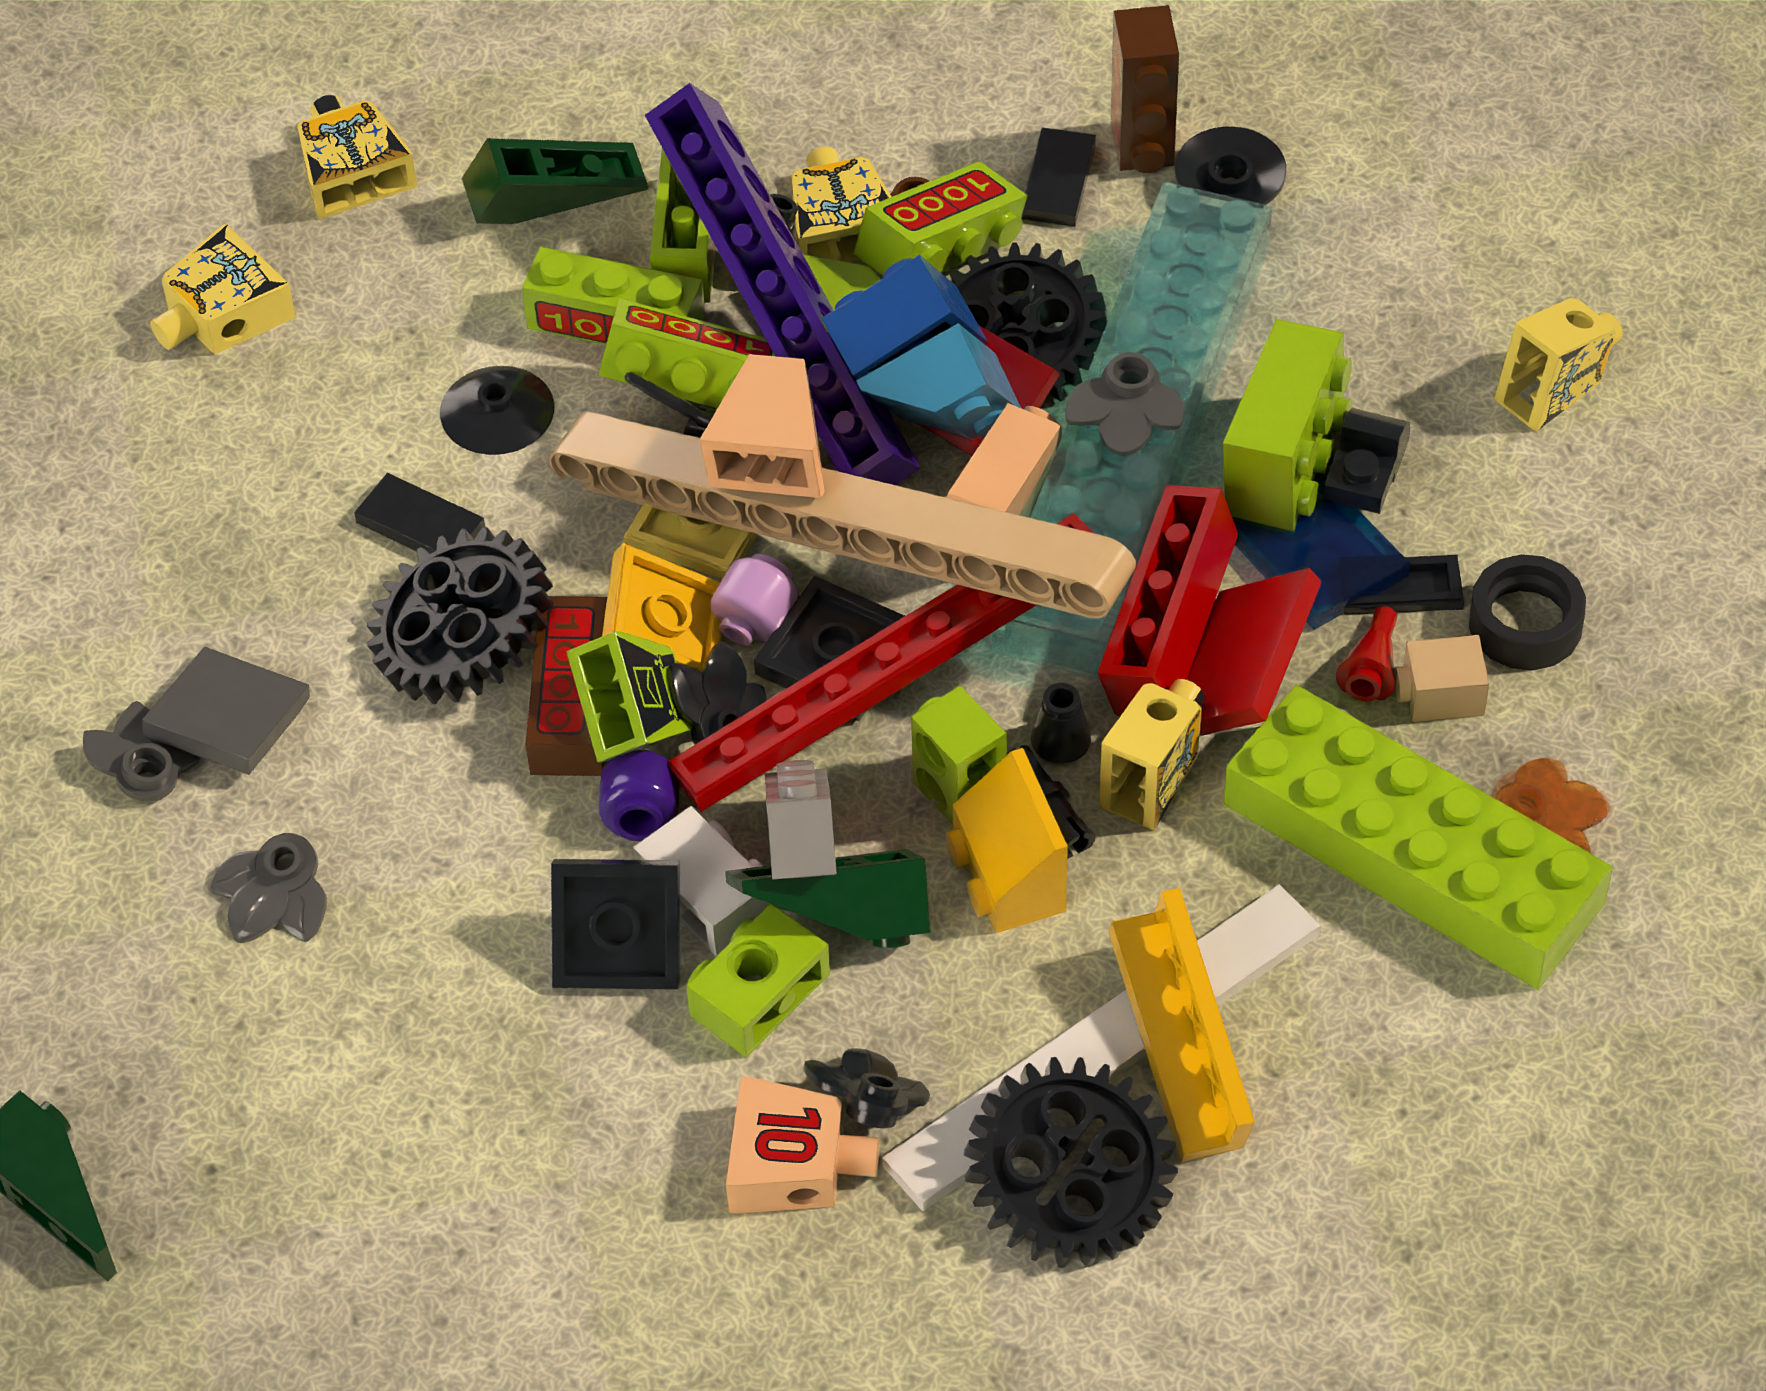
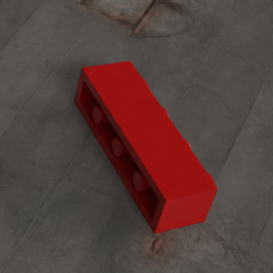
(1169, 593)

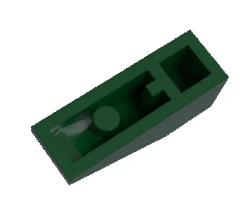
(538, 178)
(869, 896)
(46, 1181)

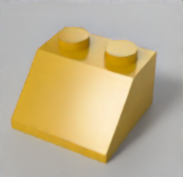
(1010, 846)

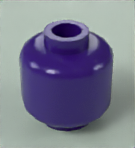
(637, 794)

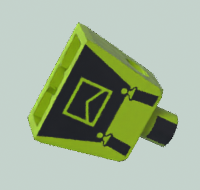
(625, 693)

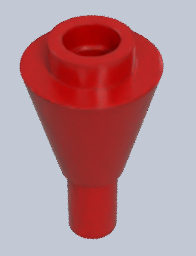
(1369, 666)

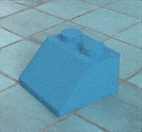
(944, 384)

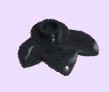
(714, 695)
(869, 1086)

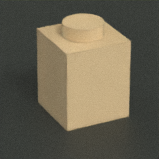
(1443, 678)

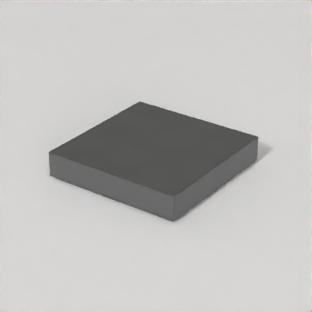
(226, 710)

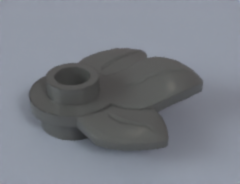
(1126, 404)
(129, 753)
(271, 896)

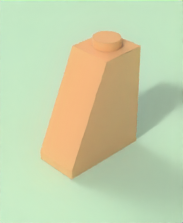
(765, 432)
(1010, 462)

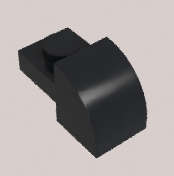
(1366, 460)

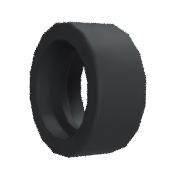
(1522, 648)

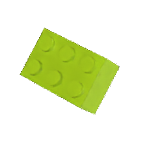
(1286, 425)

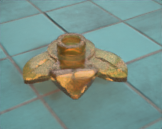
(1560, 805)

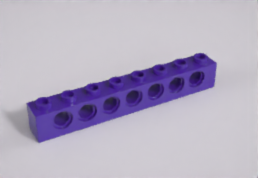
(776, 281)

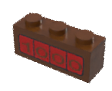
(1144, 88)
(556, 725)

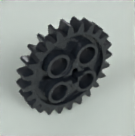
(1049, 296)
(460, 615)
(1021, 1127)

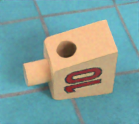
(791, 1149)

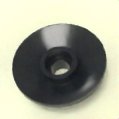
(1236, 154)
(501, 424)

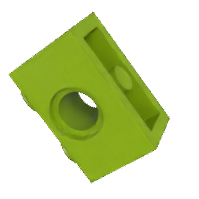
(749, 1011)

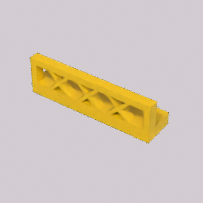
(1182, 1030)

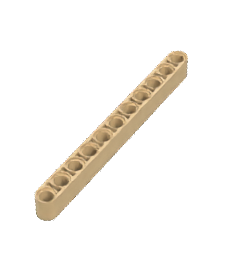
(856, 519)

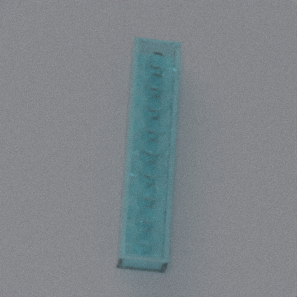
(1183, 315)

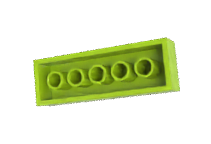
(1417, 836)

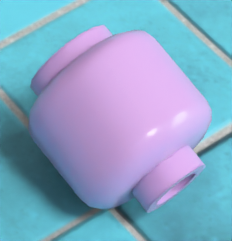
(753, 599)

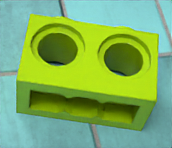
(953, 747)

